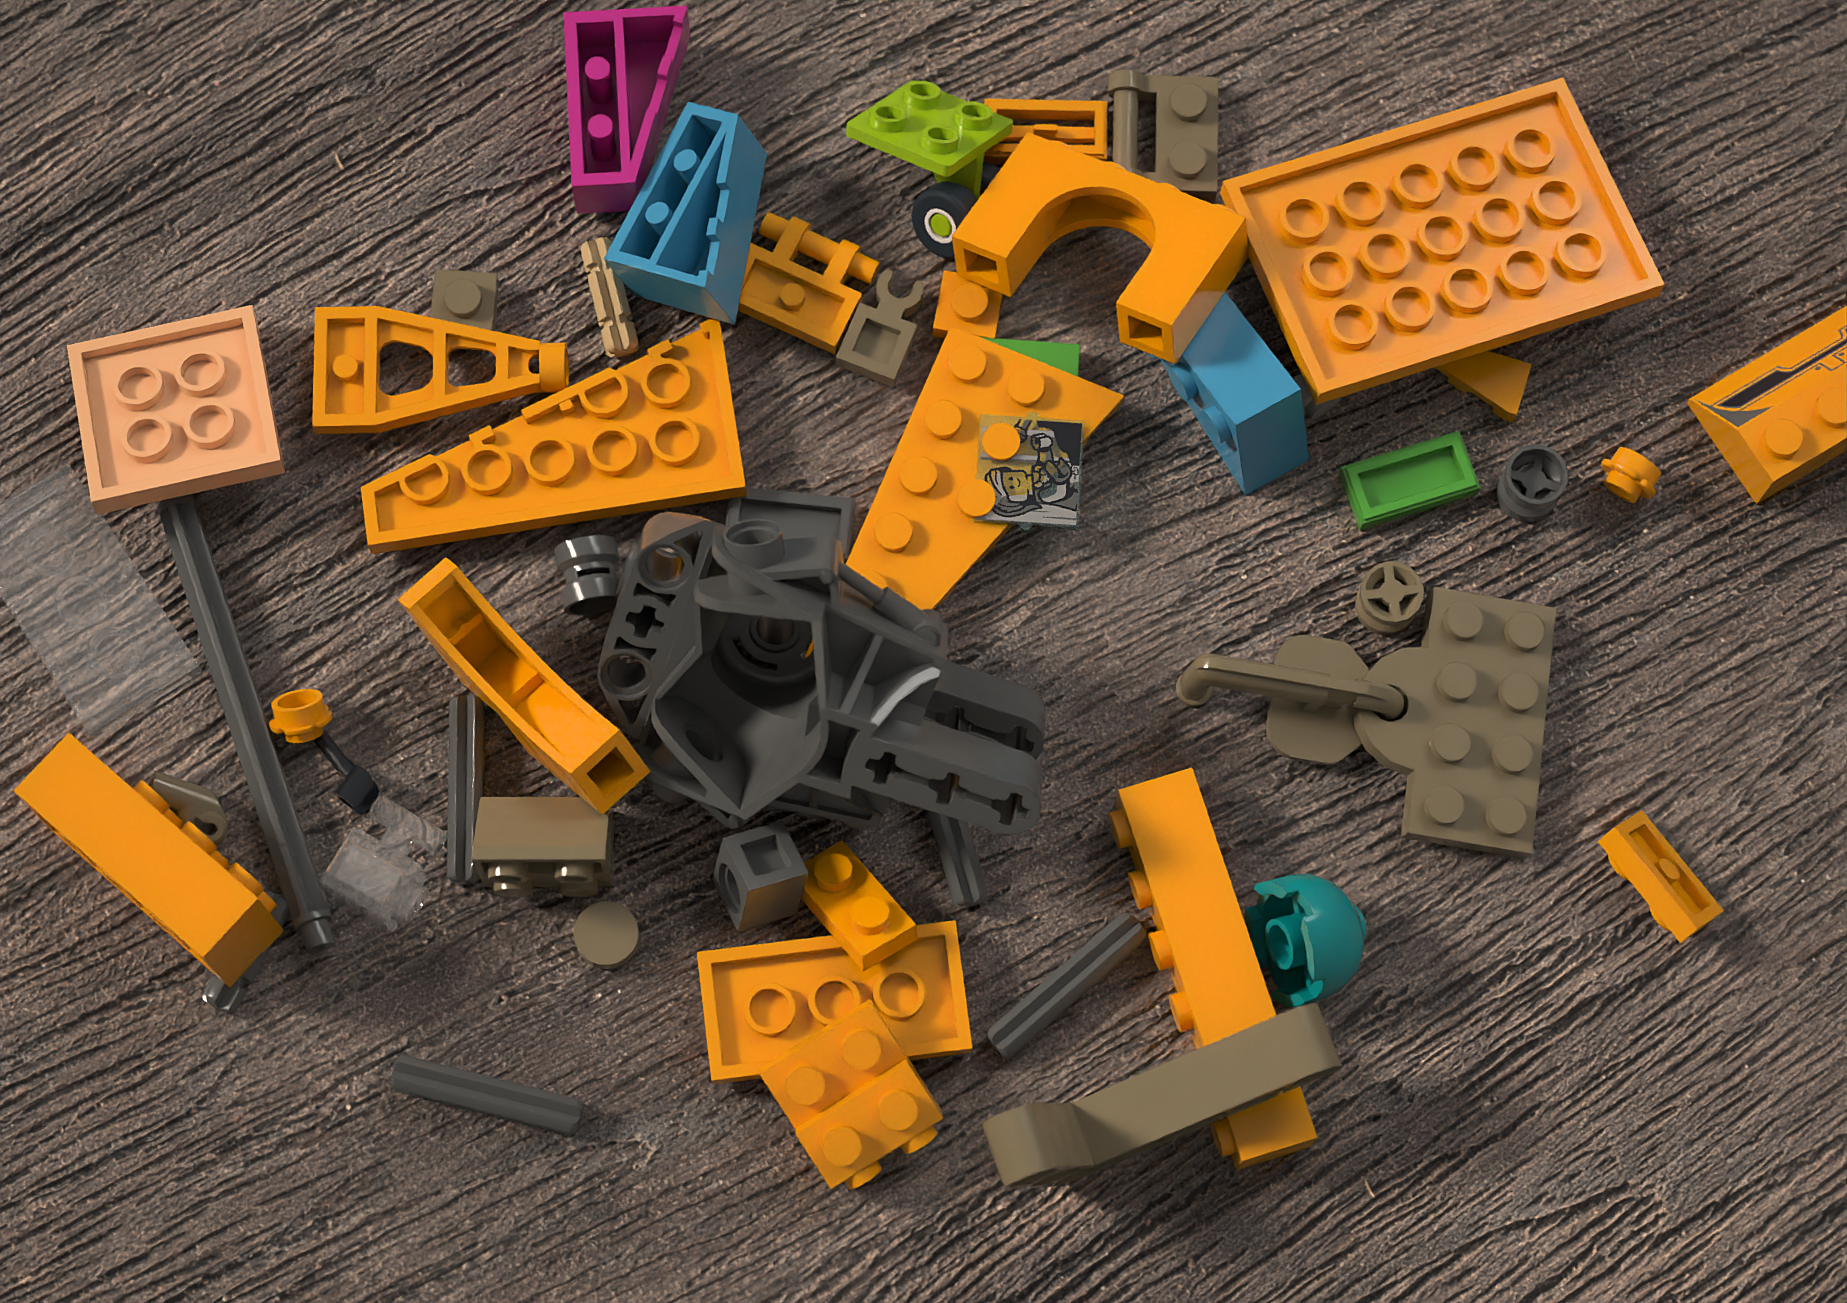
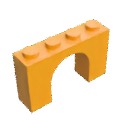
(1057, 190)

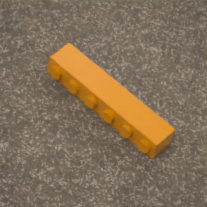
(1204, 947)

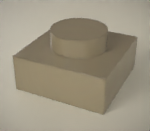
(465, 297)

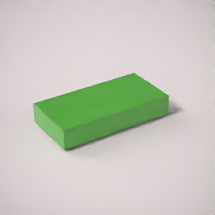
(1409, 480)

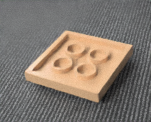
(174, 409)

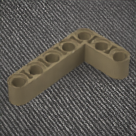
(1070, 1141)

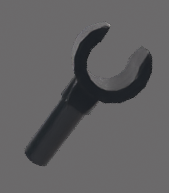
(357, 788)

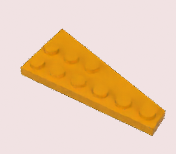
(596, 450)
(922, 518)

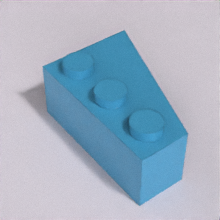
(694, 216)
(1242, 398)

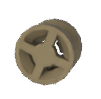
(1392, 585)

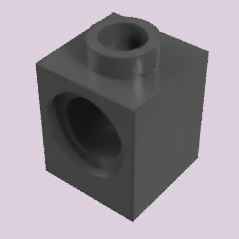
(760, 875)

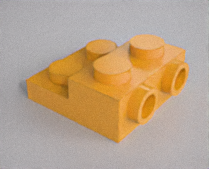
(853, 1096)

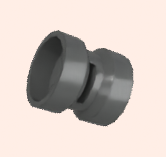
(1538, 471)
(589, 574)

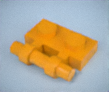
(797, 298)

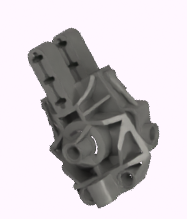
(819, 732)

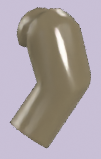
(192, 804)

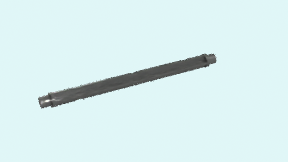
(247, 722)

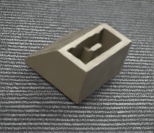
(543, 845)

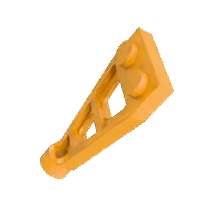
(348, 368)

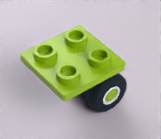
(942, 137)

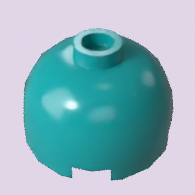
(1306, 937)

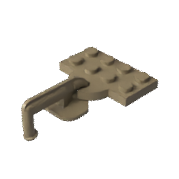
(1464, 702)

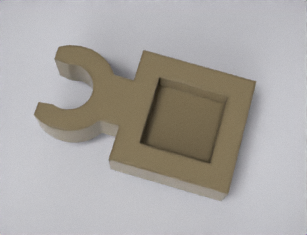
(880, 337)

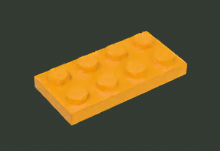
(782, 992)

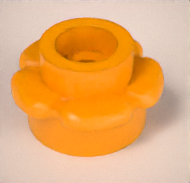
(1630, 475)
(300, 715)

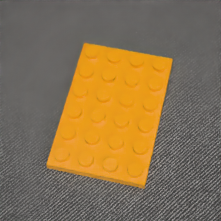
(1441, 240)

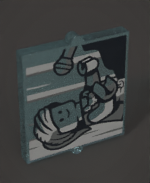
(1041, 480)

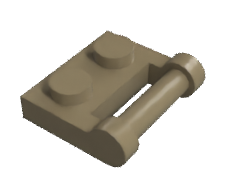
(1183, 128)

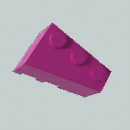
(618, 96)

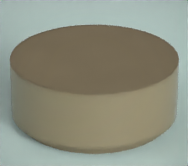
(606, 935)

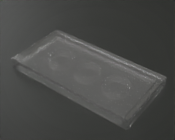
(86, 604)

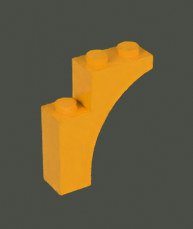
(524, 691)

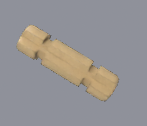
(609, 300)

